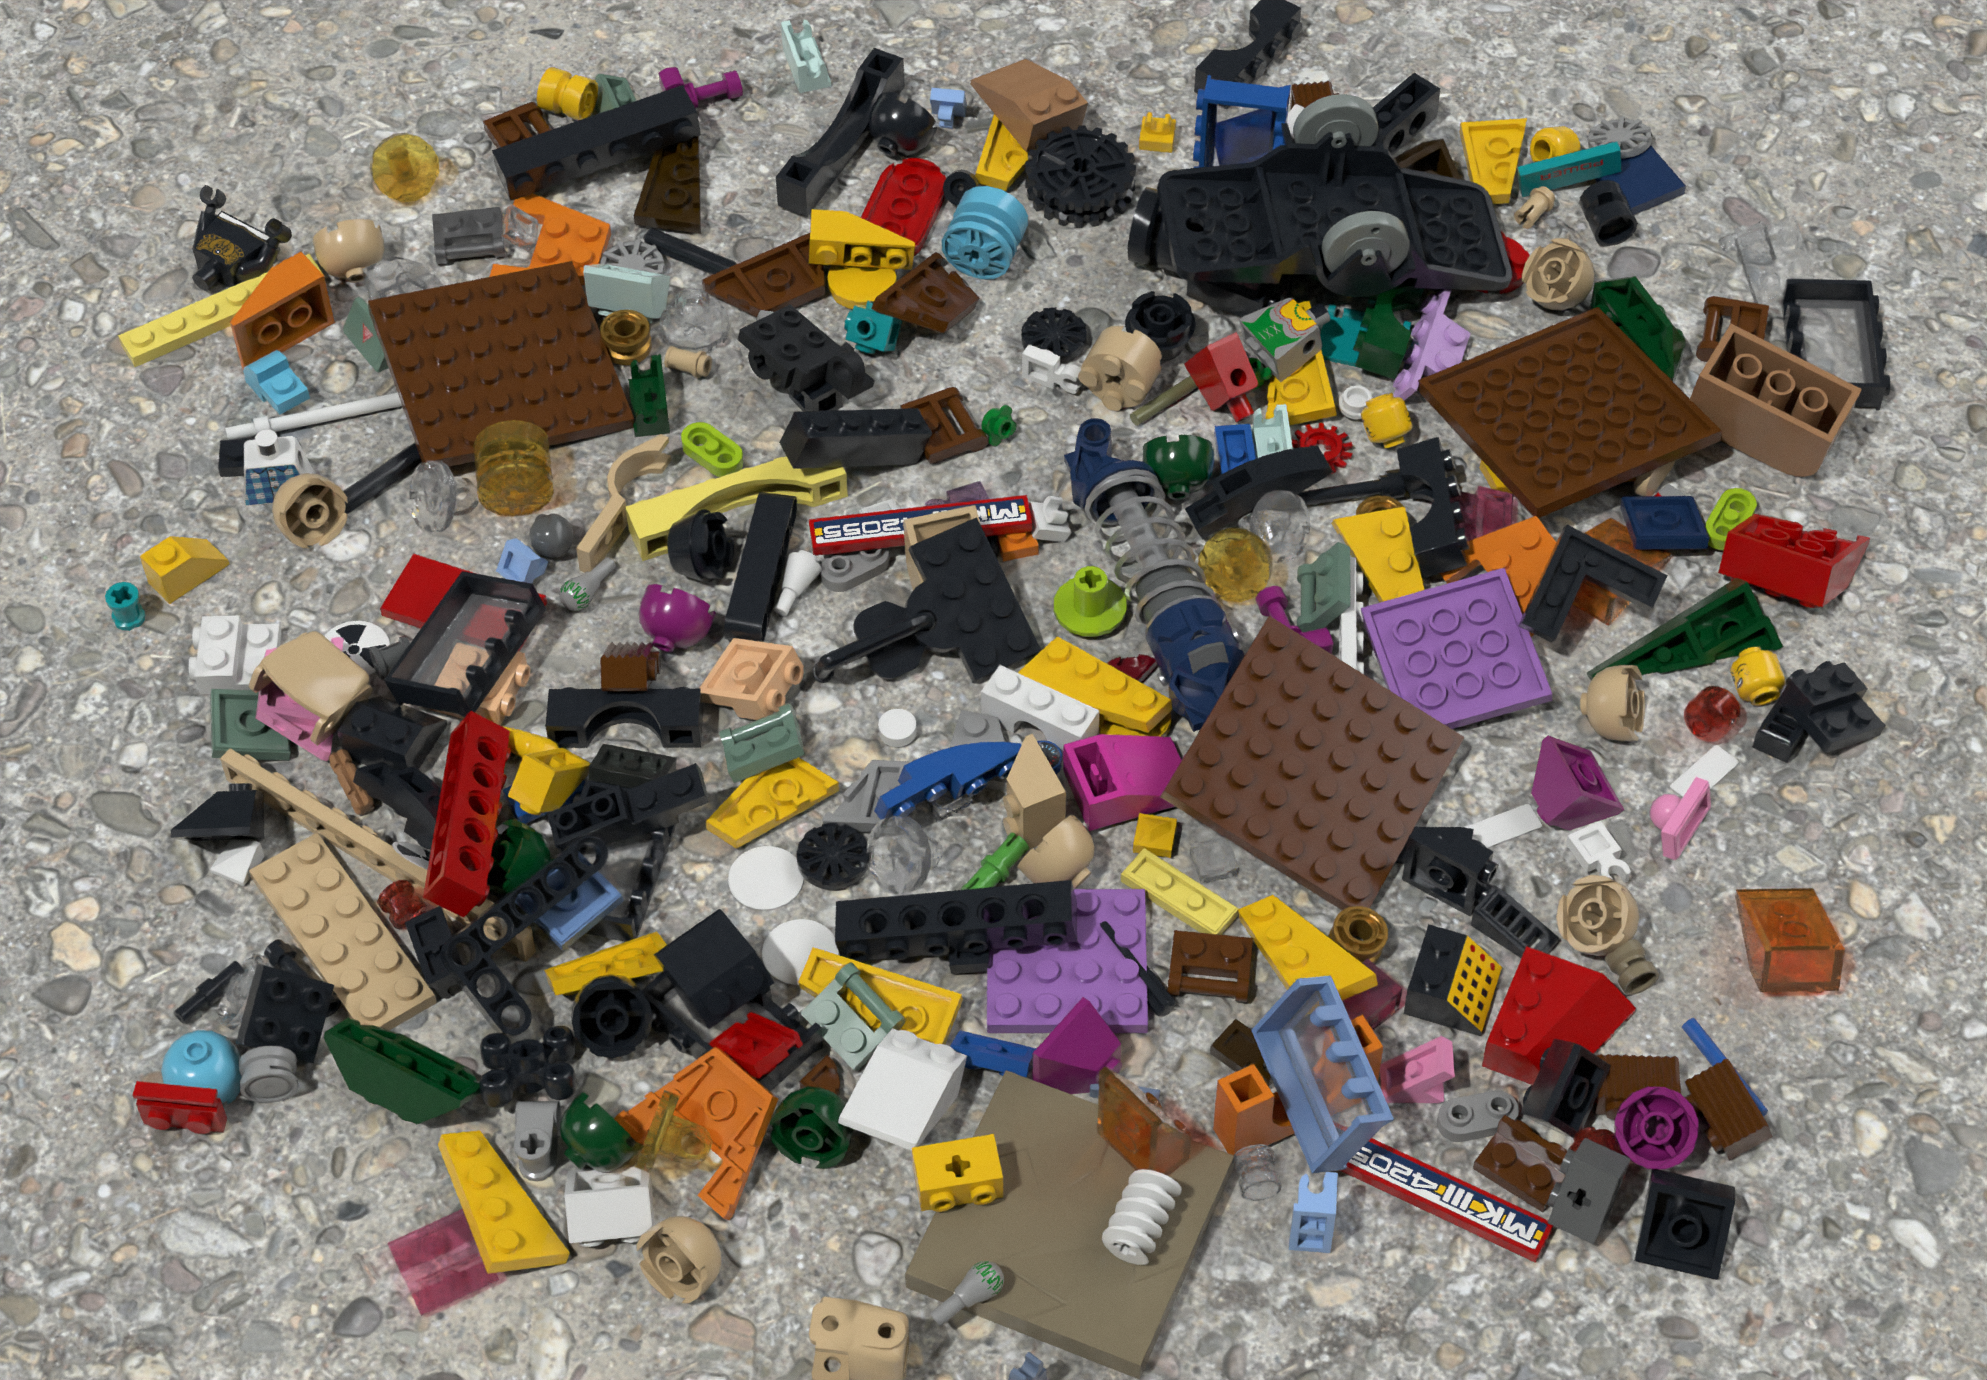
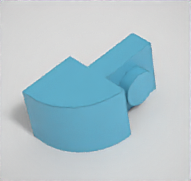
(276, 382)

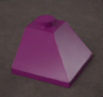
(1571, 786)
(1077, 1051)

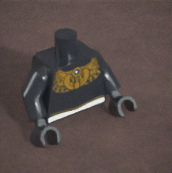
(231, 249)

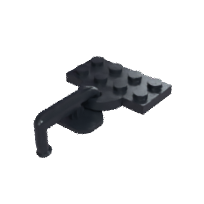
(965, 599)

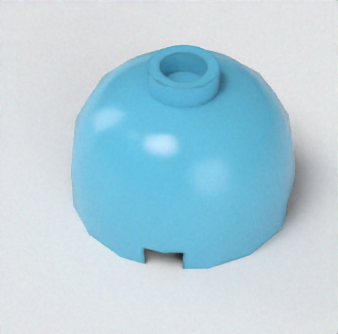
(204, 1061)

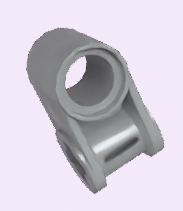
(537, 1137)

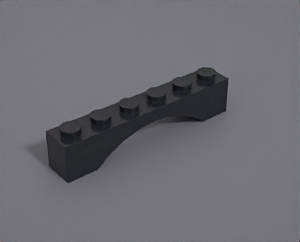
(812, 172)

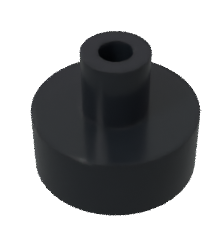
(952, 185)

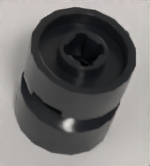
(1608, 213)

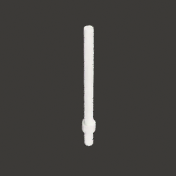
(313, 416)

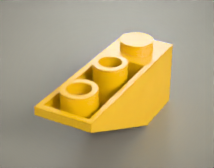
(852, 241)

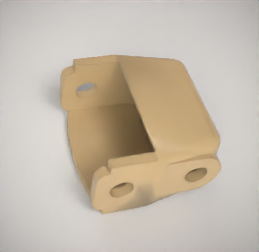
(316, 678)
(860, 1336)

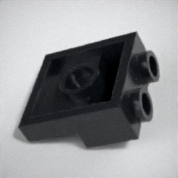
(1831, 706)
(1449, 872)

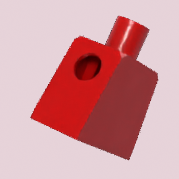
(1224, 376)

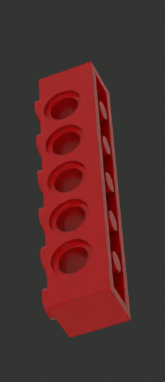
(467, 815)

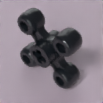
(528, 1066)

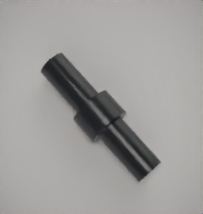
(208, 992)

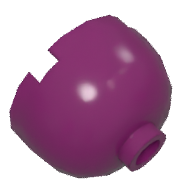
(674, 618)
(1656, 1127)

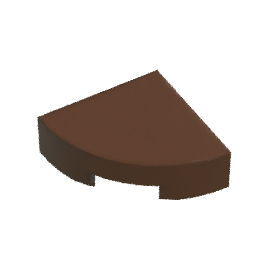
(824, 1076)

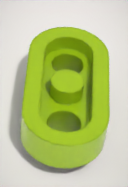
(718, 452)
(1725, 517)

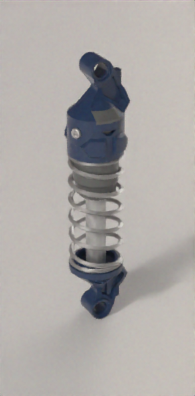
(1182, 616)

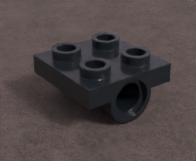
(285, 1012)

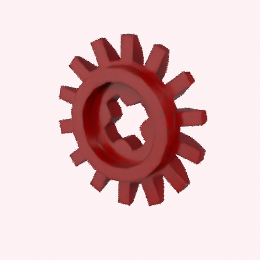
(1330, 441)

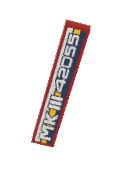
(886, 528)
(1450, 1199)

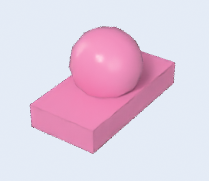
(1680, 816)

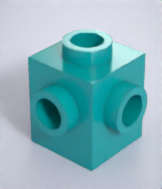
(871, 329)

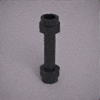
(283, 957)

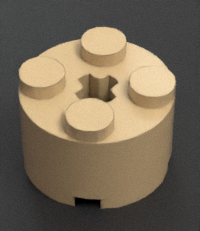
(1121, 367)

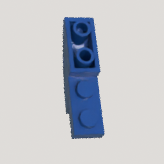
(954, 769)

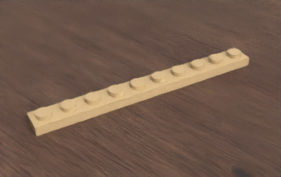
(354, 840)

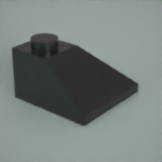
(225, 816)

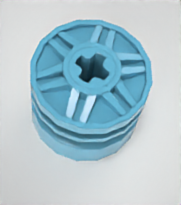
(985, 232)

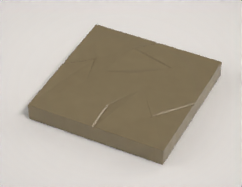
(1050, 1229)

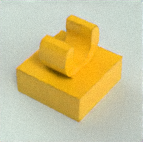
(1157, 133)

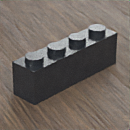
(855, 438)

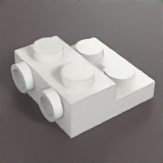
(229, 652)

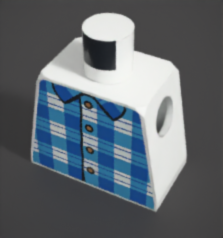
(269, 464)

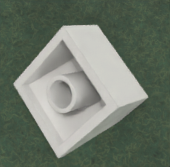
(608, 1205)

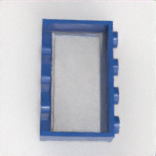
(1238, 122)

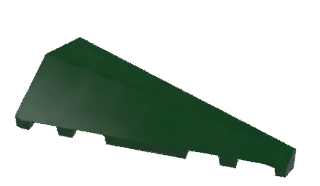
(1700, 635)

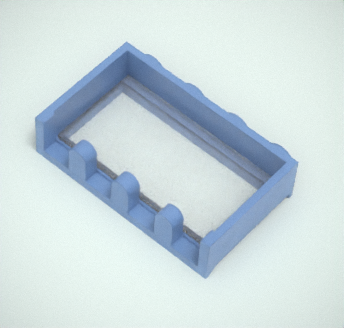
(1321, 1073)

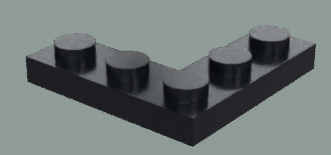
(1580, 558)

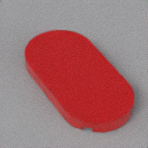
(907, 199)

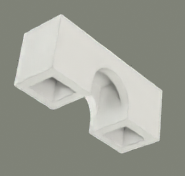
(1020, 699)

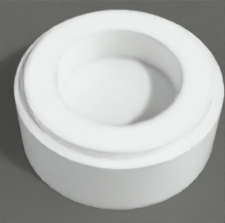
(897, 727)

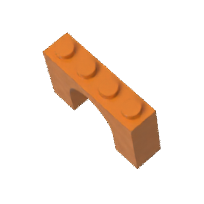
(1254, 1115)

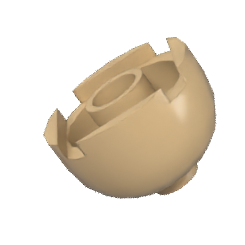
(349, 248)
(1558, 275)
(309, 510)
(1614, 703)
(1061, 855)
(1597, 915)
(680, 1257)

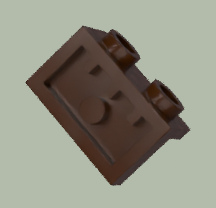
(1522, 1162)

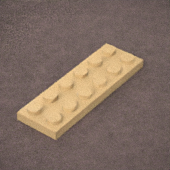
(342, 935)

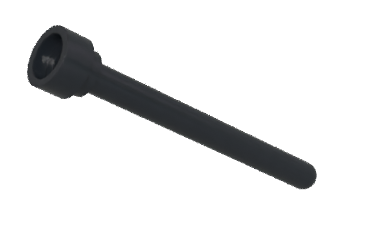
(1388, 485)

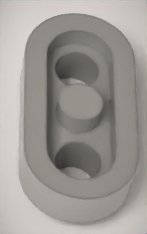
(857, 568)
(1480, 1116)

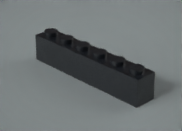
(596, 142)

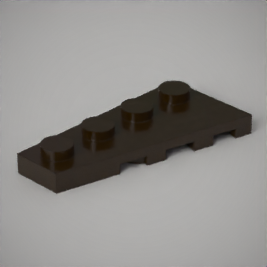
(672, 189)

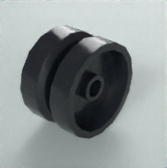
(1148, 233)

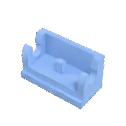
(1314, 1216)

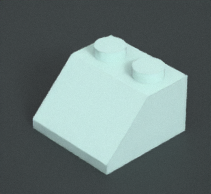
(623, 288)

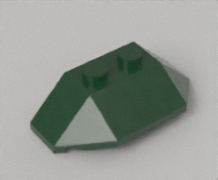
(1641, 320)
(399, 1071)

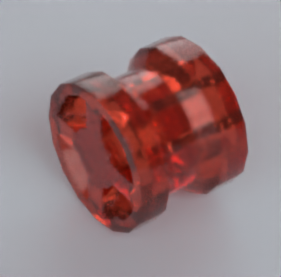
(401, 903)

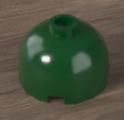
(1180, 465)
(516, 856)
(809, 1127)
(595, 1137)

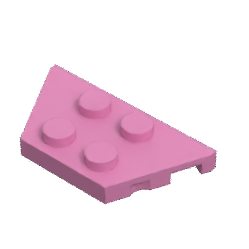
(290, 718)

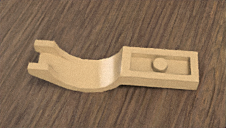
(612, 520)

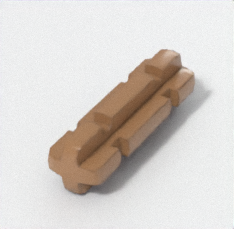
(344, 768)

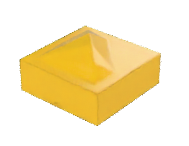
(1155, 835)

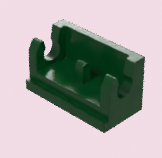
(649, 399)

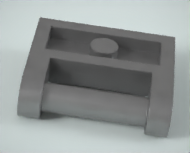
(468, 234)

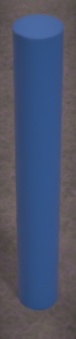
(1714, 1054)

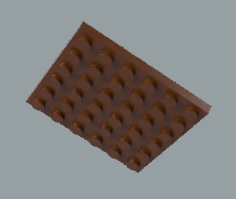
(499, 354)
(1568, 412)
(1313, 767)

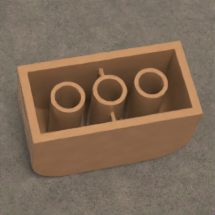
(1773, 402)

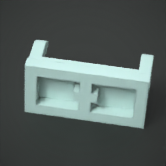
(804, 58)
(1271, 434)

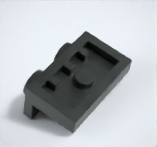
(629, 766)

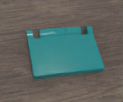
(1340, 335)

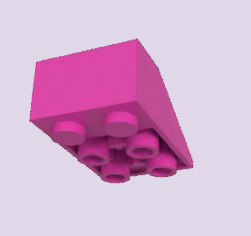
(1119, 776)

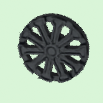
(1055, 335)
(832, 856)

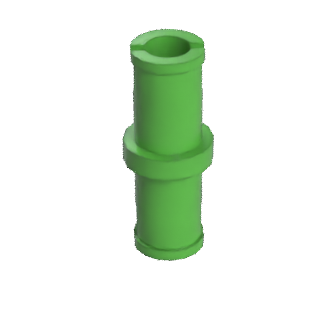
(996, 866)

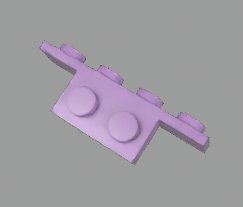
(1434, 347)

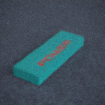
(1570, 168)

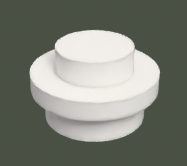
(1353, 401)

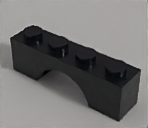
(1271, 27)
(1436, 538)
(580, 714)

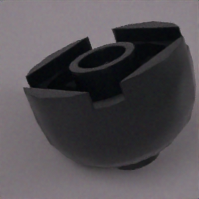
(900, 126)
(611, 1016)

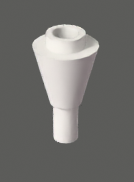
(799, 573)

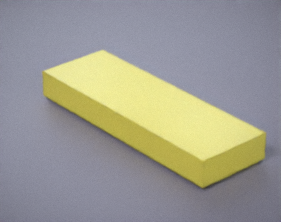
(1179, 894)

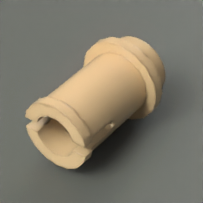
(1540, 200)
(696, 363)

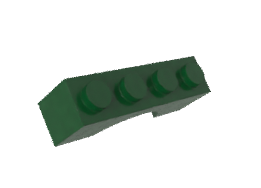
(1385, 339)

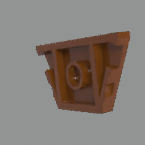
(770, 279)
(928, 297)

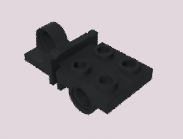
(802, 354)

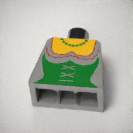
(1284, 335)

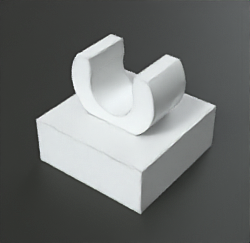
(1049, 520)

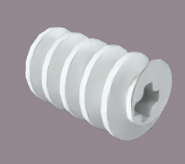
(1138, 1215)

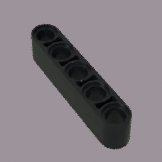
(760, 567)

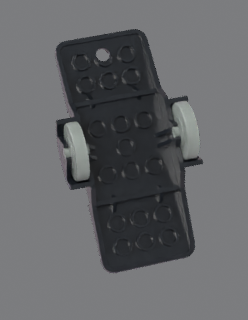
(1335, 211)

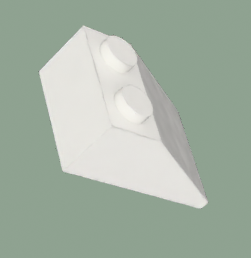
(904, 1089)

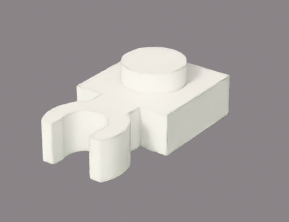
(1045, 368)
(1598, 850)

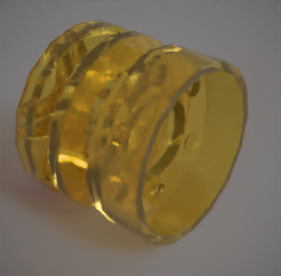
(513, 468)

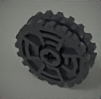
(1080, 176)

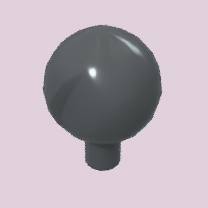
(551, 535)

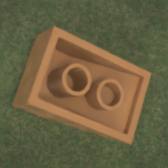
(1031, 101)

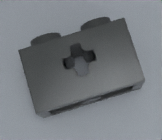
(1588, 1190)

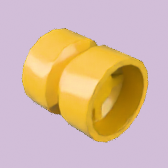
(565, 93)

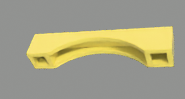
(652, 518)

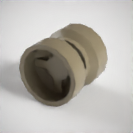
(1631, 966)

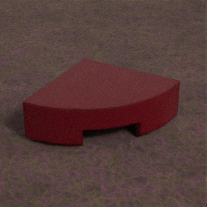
(1135, 667)

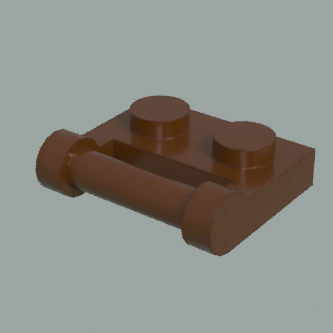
(510, 126)
(1744, 314)
(944, 438)
(1210, 956)

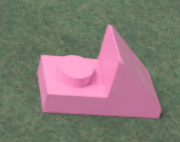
(1419, 1073)

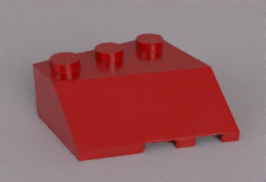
(1791, 561)
(1549, 1002)

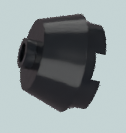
(1164, 320)
(700, 546)

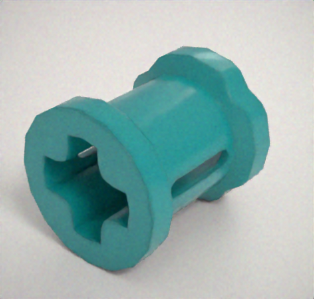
(124, 600)

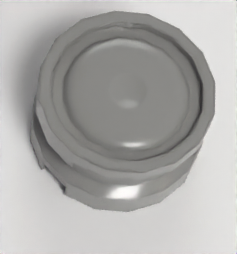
(268, 1074)

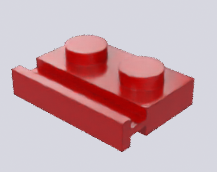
(757, 1044)
(180, 1107)

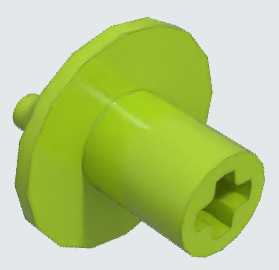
(1090, 603)

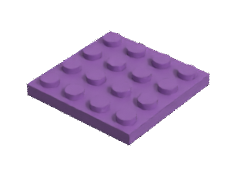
(1458, 650)
(1042, 983)

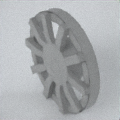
(1621, 131)
(634, 260)

